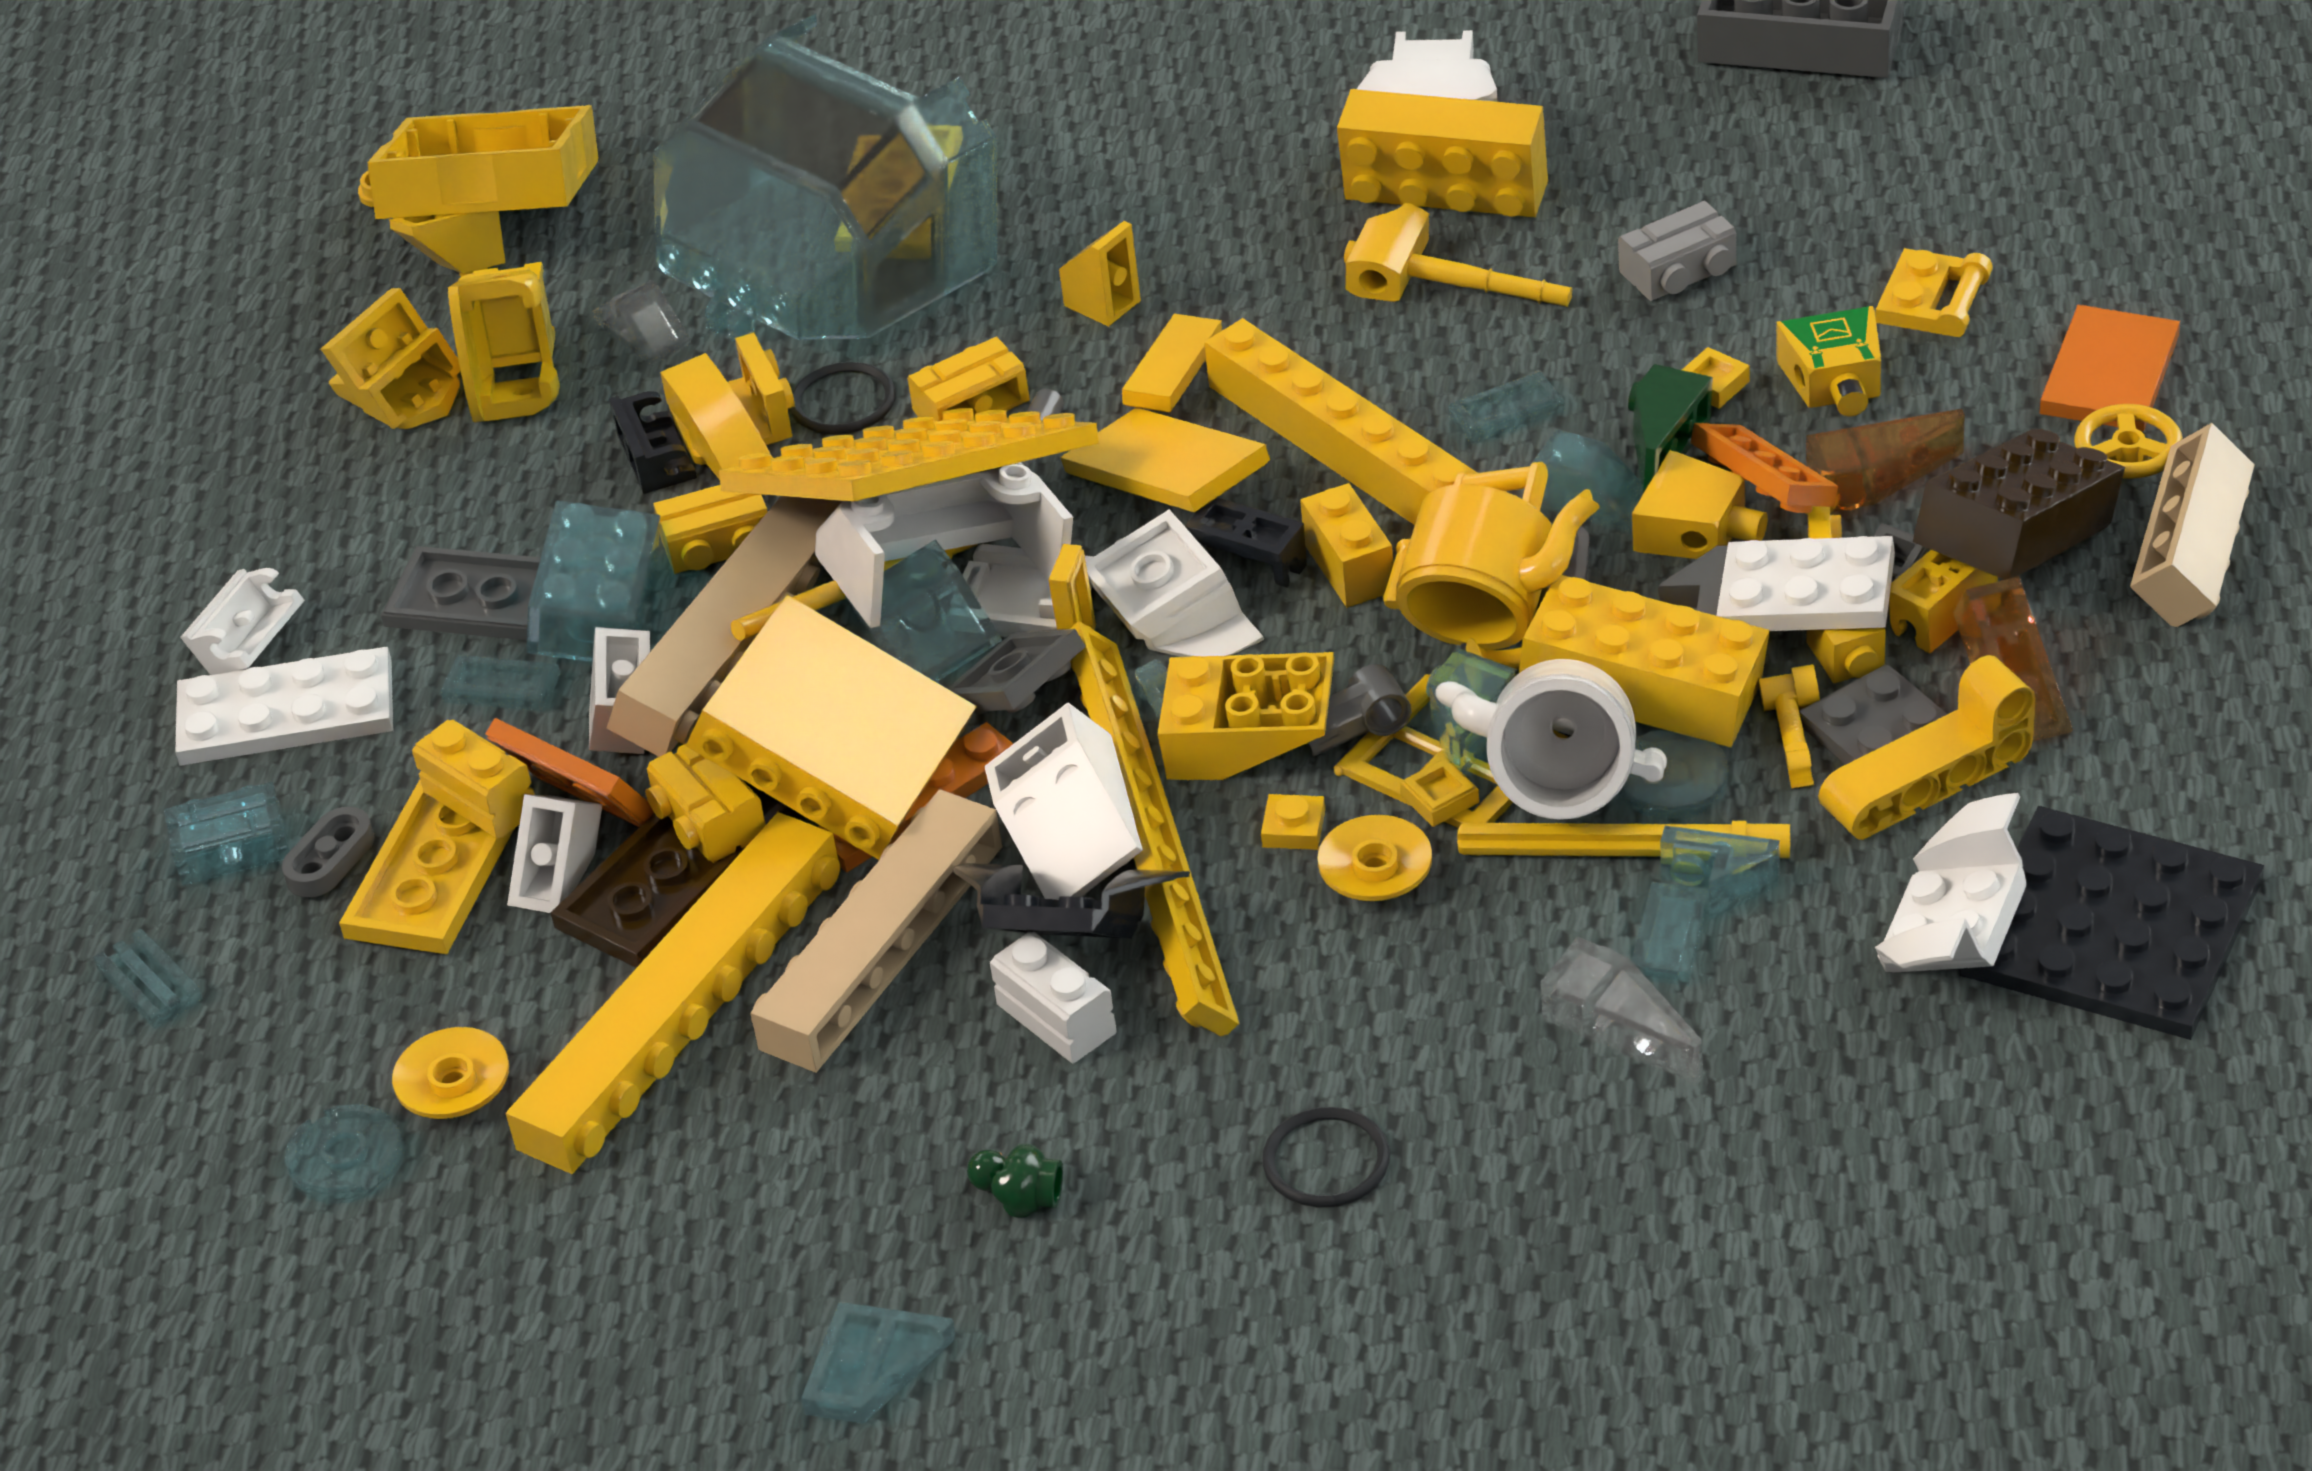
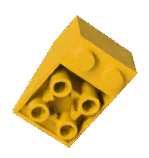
(1240, 711)

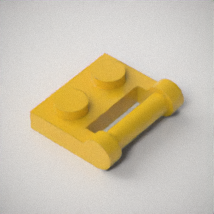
(1919, 284)

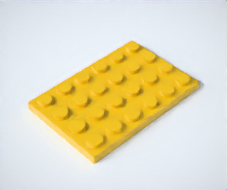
(907, 457)

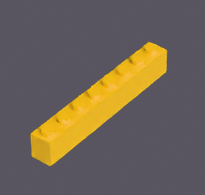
(1327, 419)
(673, 993)

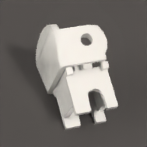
(1433, 69)

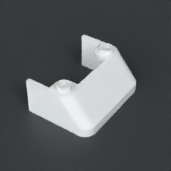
(953, 512)

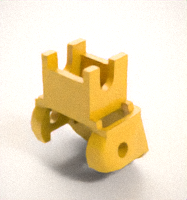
(499, 323)

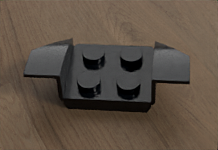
(1007, 910)

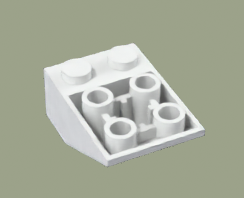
(1065, 803)

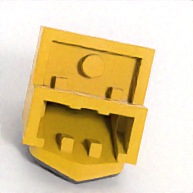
(394, 365)

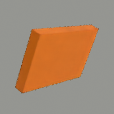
(2108, 362)
(571, 773)

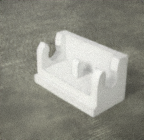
(240, 621)

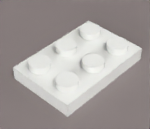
(1808, 583)

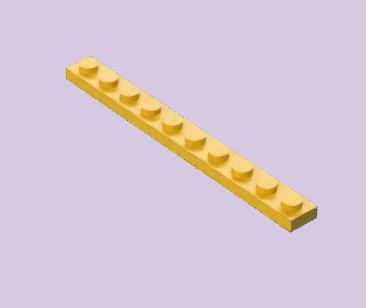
(1173, 904)

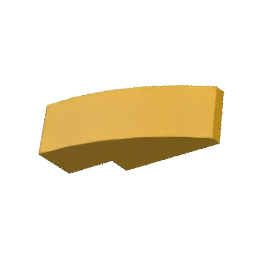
(712, 413)

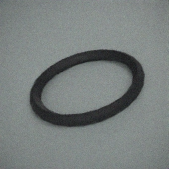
(854, 426)
(1349, 1196)

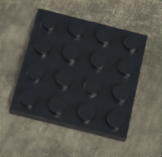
(2121, 922)

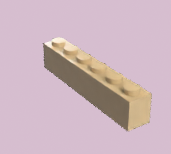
(874, 931)

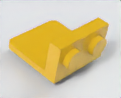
(759, 392)

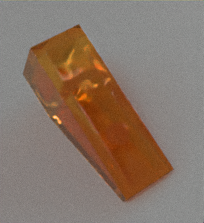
(1884, 456)
(2000, 623)

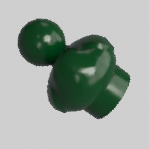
(1020, 1181)

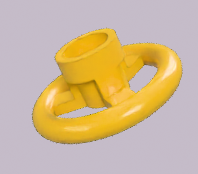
(2129, 444)

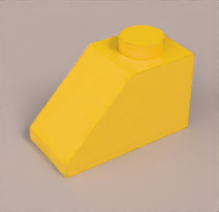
(455, 240)
(1103, 277)

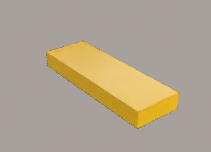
(1170, 363)

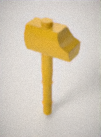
(1392, 251)

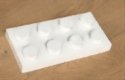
(284, 705)

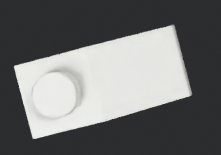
(614, 660)
(552, 850)

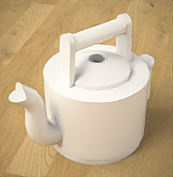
(1548, 772)

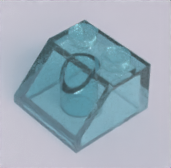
(930, 615)

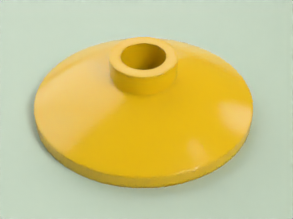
(1374, 857)
(450, 1072)

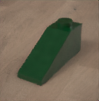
(1664, 414)

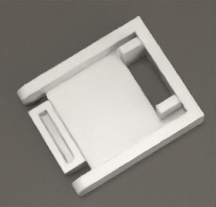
(1013, 591)

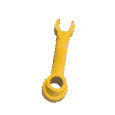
(1788, 696)

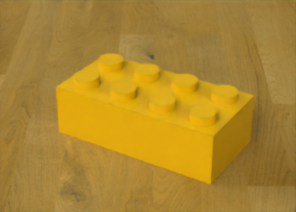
(1443, 152)
(1671, 661)

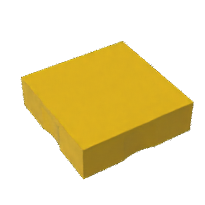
(484, 162)

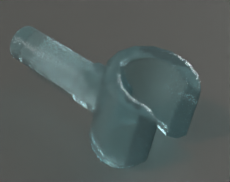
(1151, 683)

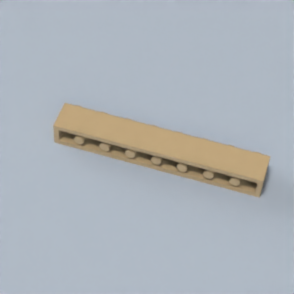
(699, 651)

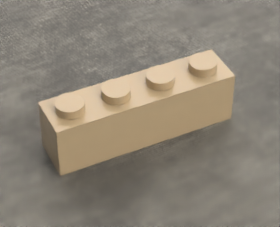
(2193, 526)

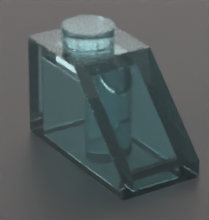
(1589, 464)
(1486, 680)

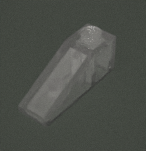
(1616, 1006)

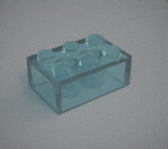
(590, 576)

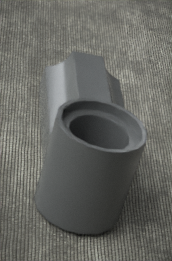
(1367, 704)

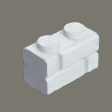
(1053, 997)

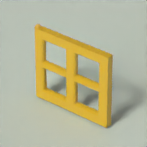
(1357, 767)

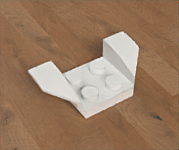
(1171, 592)
(1961, 895)

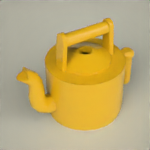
(1483, 556)

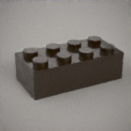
(2019, 504)

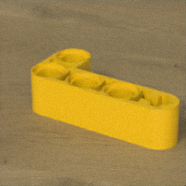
(1932, 762)

